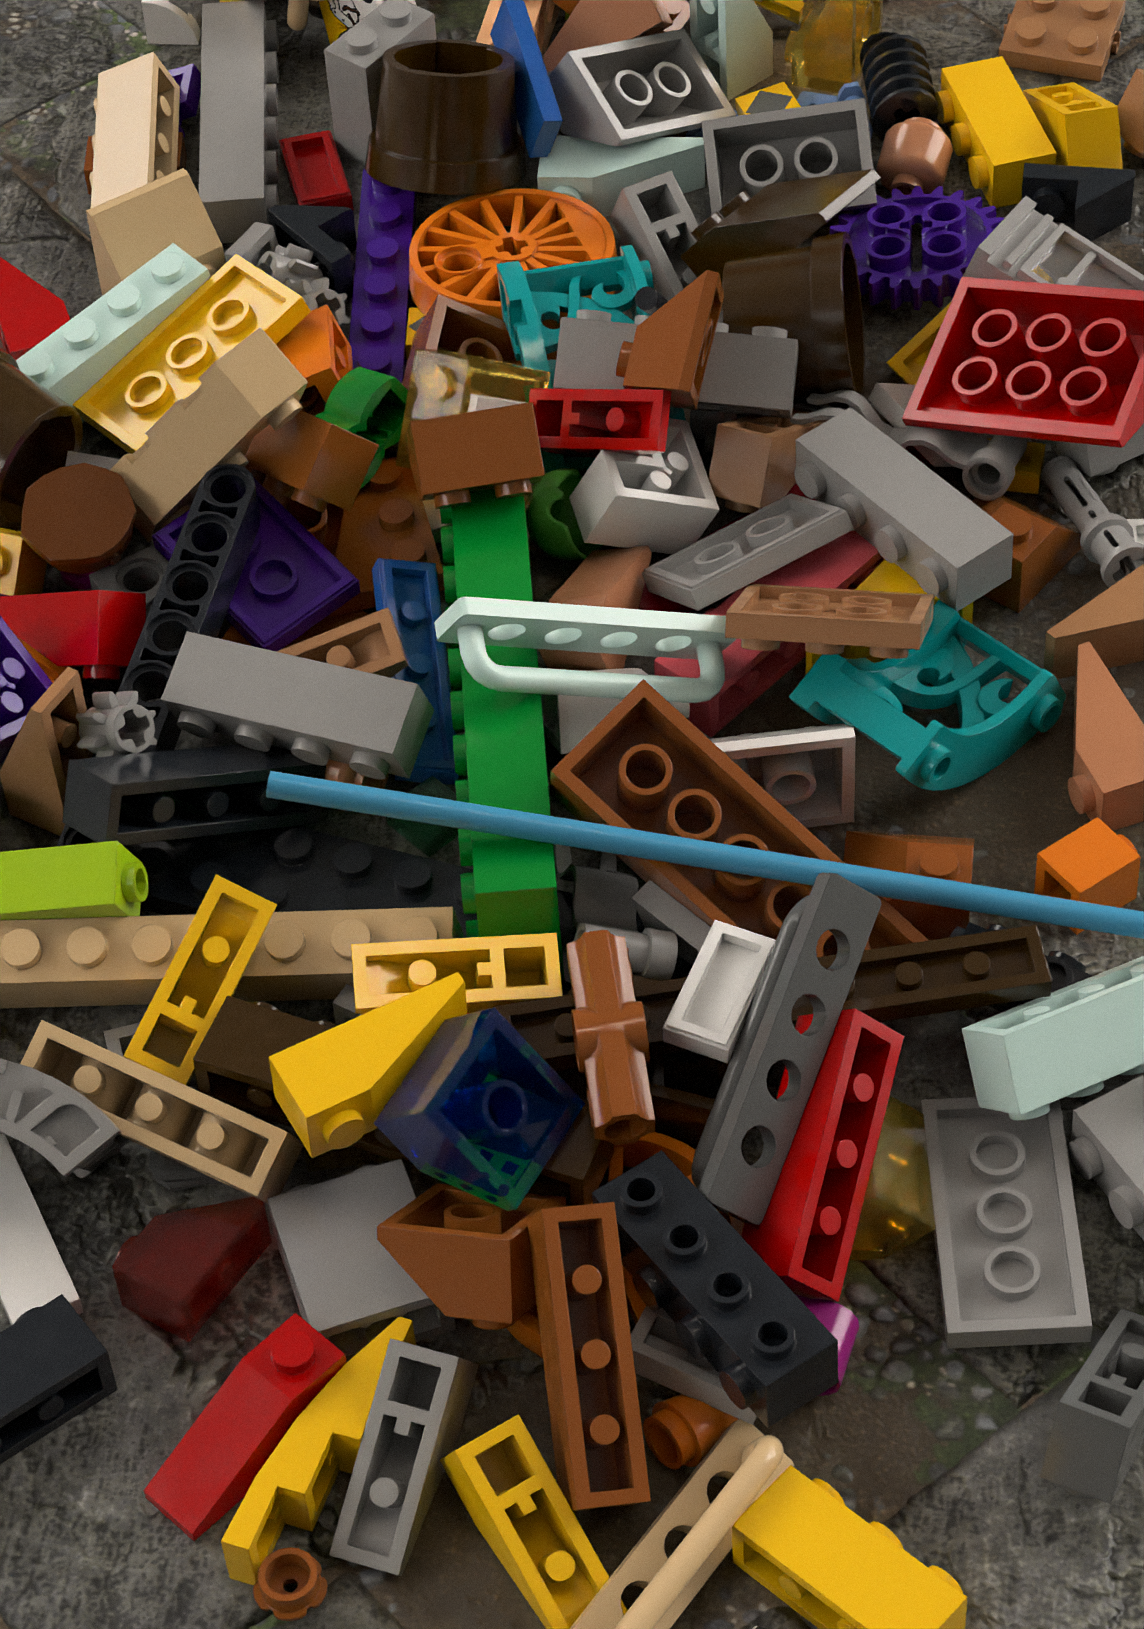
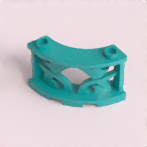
(545, 292)
(937, 756)

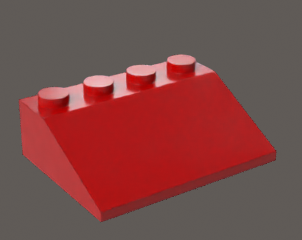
(1036, 363)

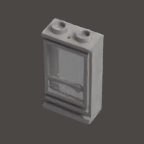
(1040, 251)

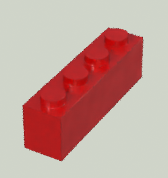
(830, 1160)

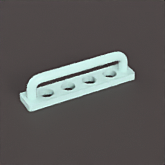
(585, 628)

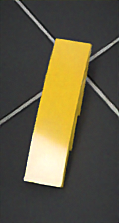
(308, 1459)

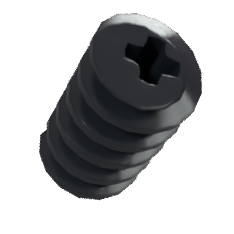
(896, 80)

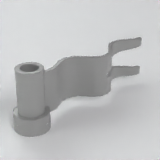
(985, 463)
(605, 903)

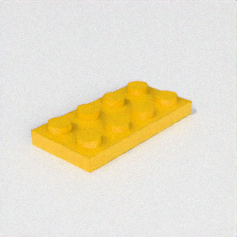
(185, 346)

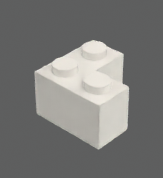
(647, 497)

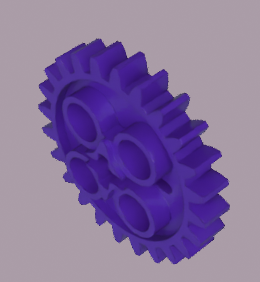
(885, 245)

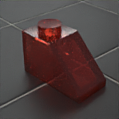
(190, 1262)

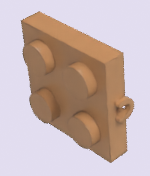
(1063, 36)

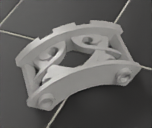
(55, 1120)

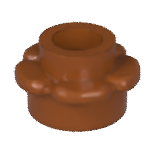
(288, 1567)

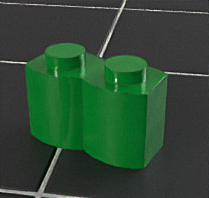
(369, 407)

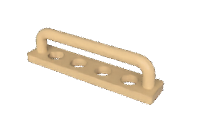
(671, 1583)

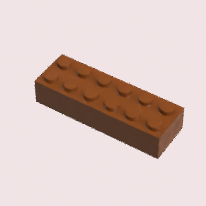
(663, 776)

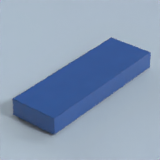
(535, 98)

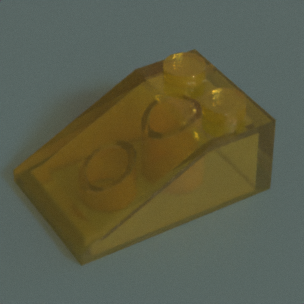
(829, 42)

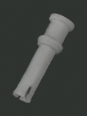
(1106, 535)

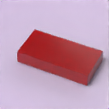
(315, 170)

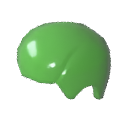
(552, 517)

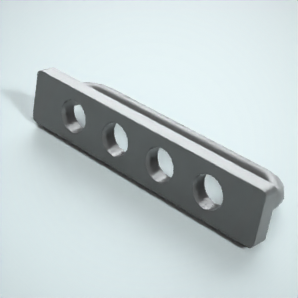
(770, 1036)

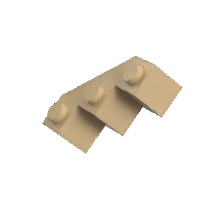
(210, 427)

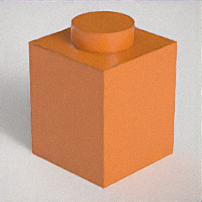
(1089, 867)

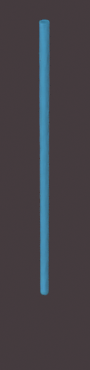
(702, 853)

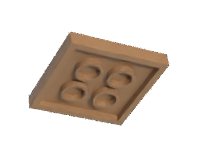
(830, 619)

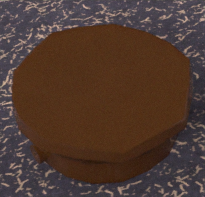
(78, 518)

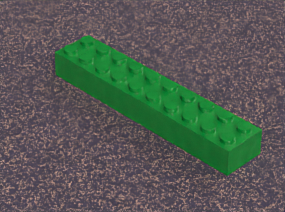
(504, 731)

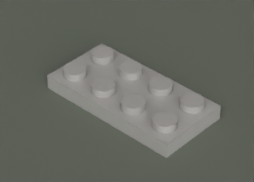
(1004, 1227)

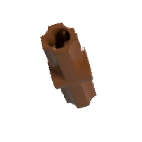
(610, 1037)

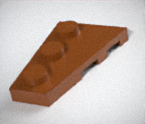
(384, 524)

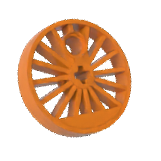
(463, 242)

